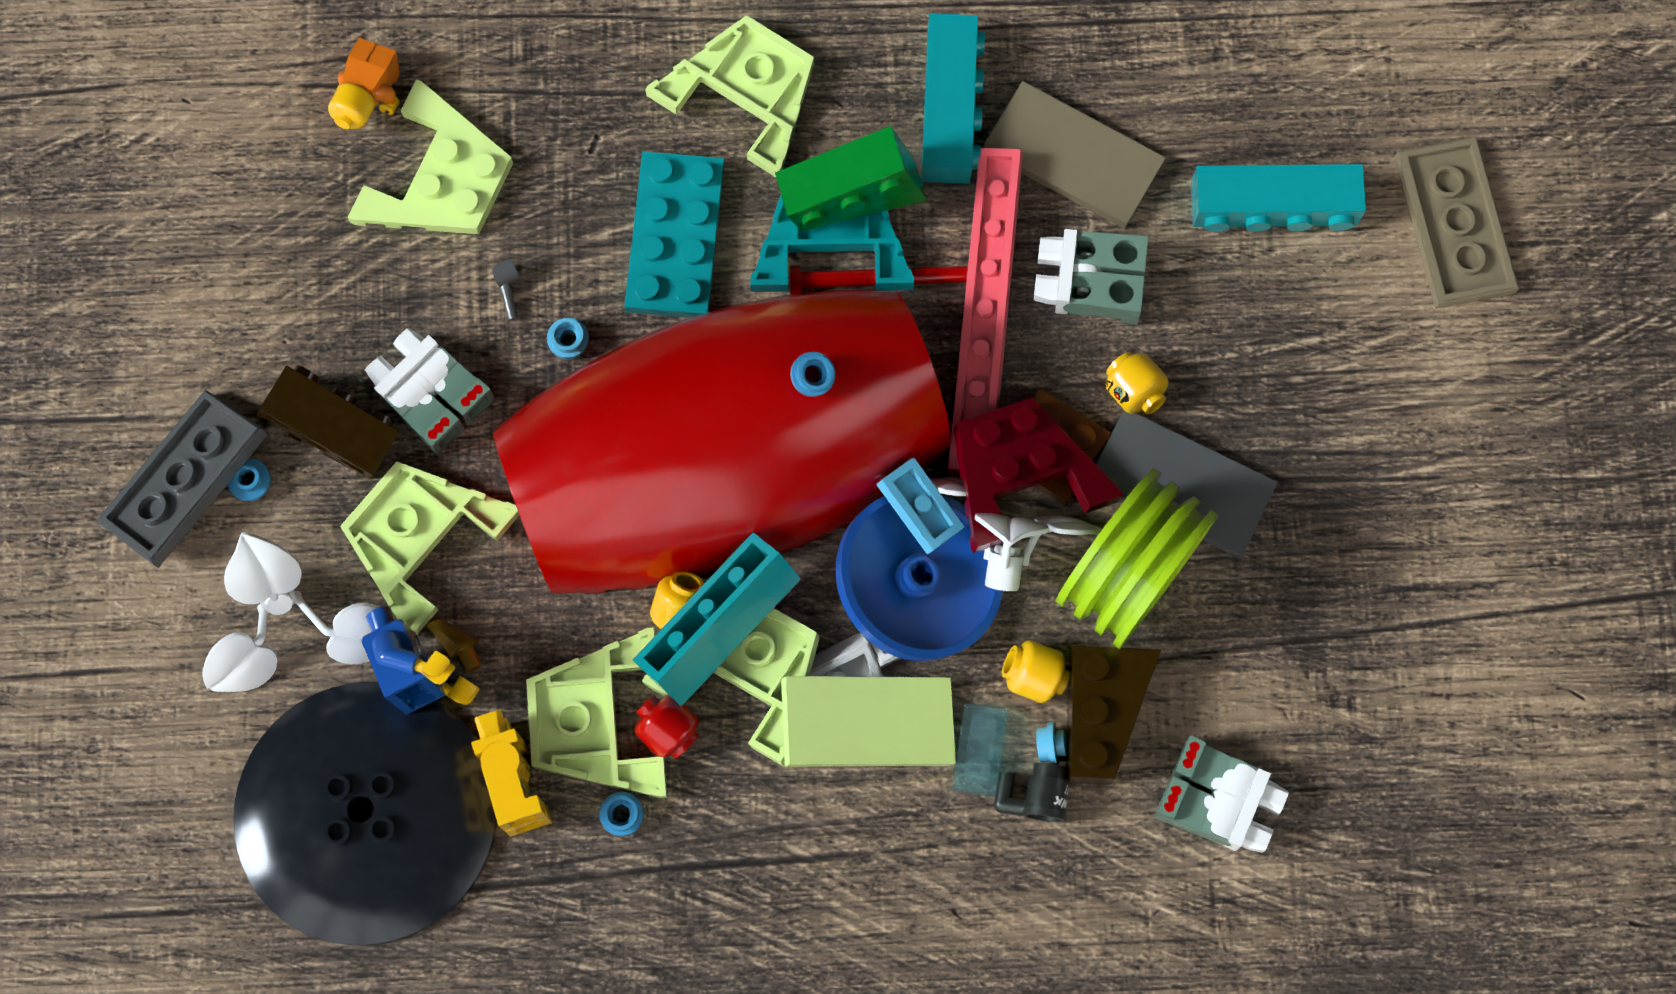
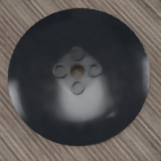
(376, 875)

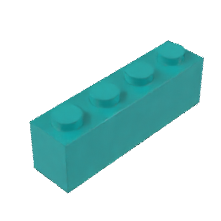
(950, 98)
(1278, 196)
(717, 618)

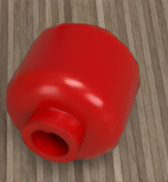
(666, 726)

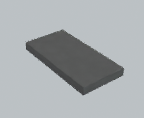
(182, 478)
(1215, 480)

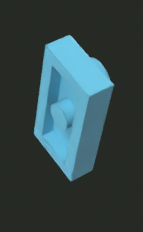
(920, 505)

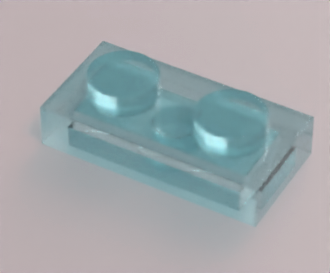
(979, 750)

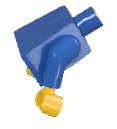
(404, 669)

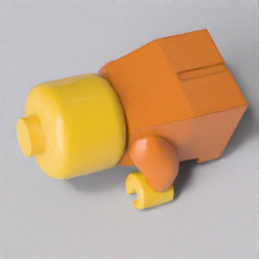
(365, 83)

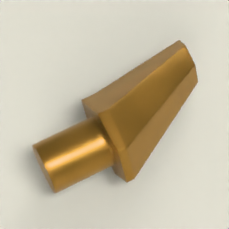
(456, 643)

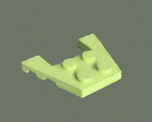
(752, 71)
(454, 180)
(405, 522)
(769, 653)
(576, 721)

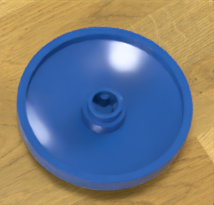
(910, 599)

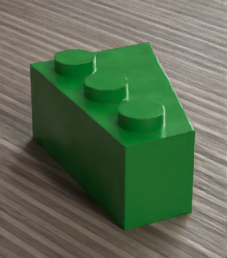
(851, 181)

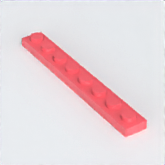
(987, 287)

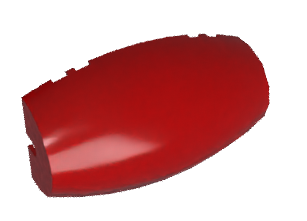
(702, 439)

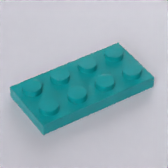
(674, 235)

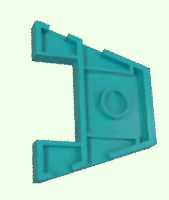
(857, 234)

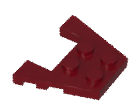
(1017, 451)

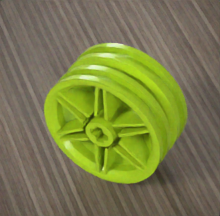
(1136, 557)

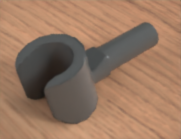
(504, 275)

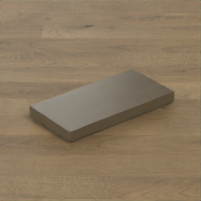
(1076, 154)
(1456, 222)

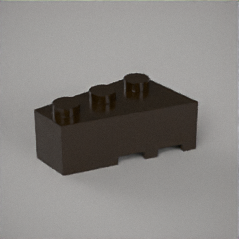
(328, 421)
(1102, 708)

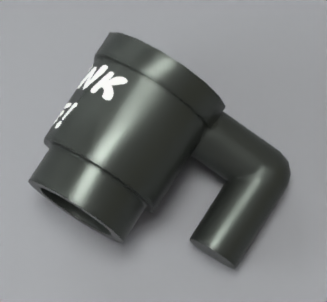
(1044, 798)

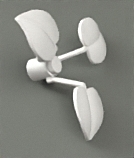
(1005, 560)
(268, 575)

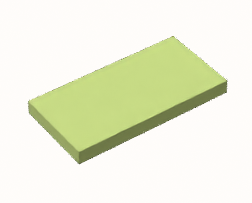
(867, 721)

